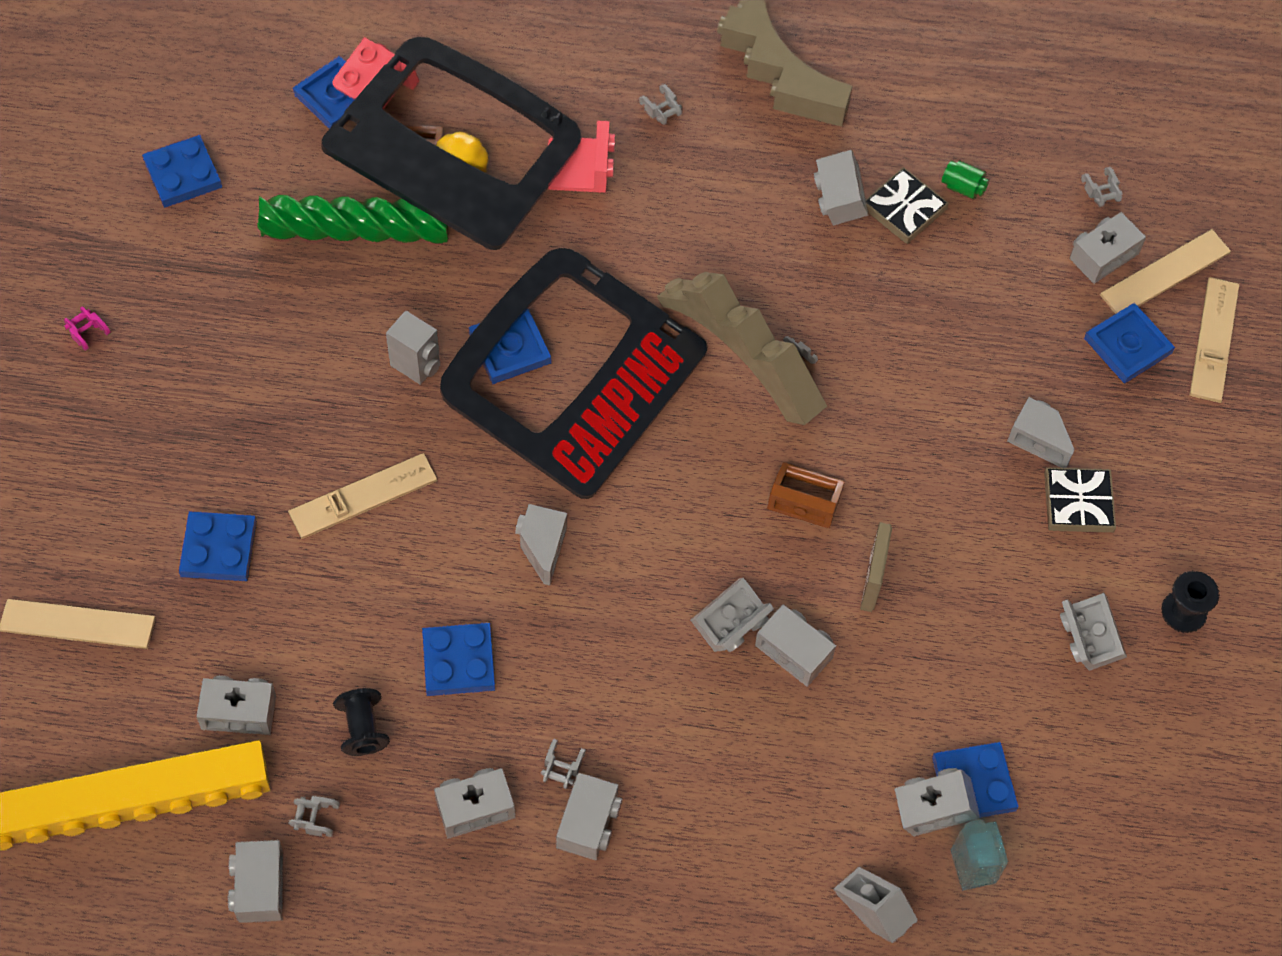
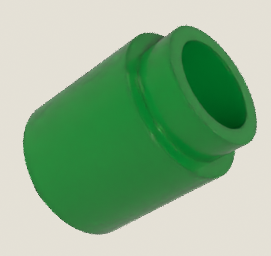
(965, 179)

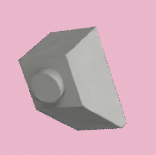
(1042, 433)
(542, 538)
(877, 904)

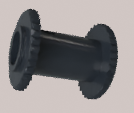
(1190, 601)
(361, 721)

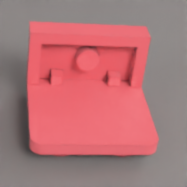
(364, 65)
(589, 164)

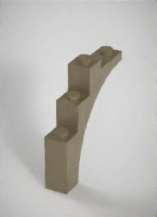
(794, 84)
(746, 333)

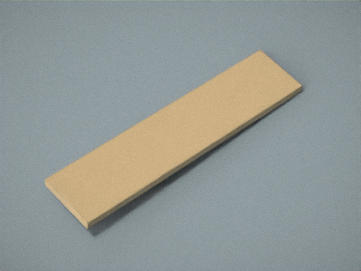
(1166, 272)
(1214, 340)
(362, 496)
(77, 623)

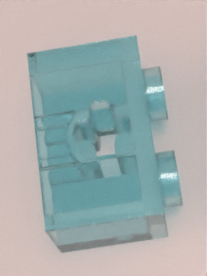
(979, 854)

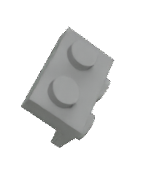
(731, 617)
(1093, 631)

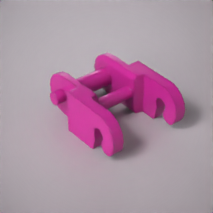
(93, 320)

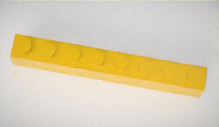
(132, 793)

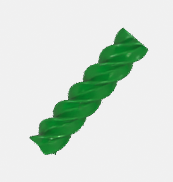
(347, 220)

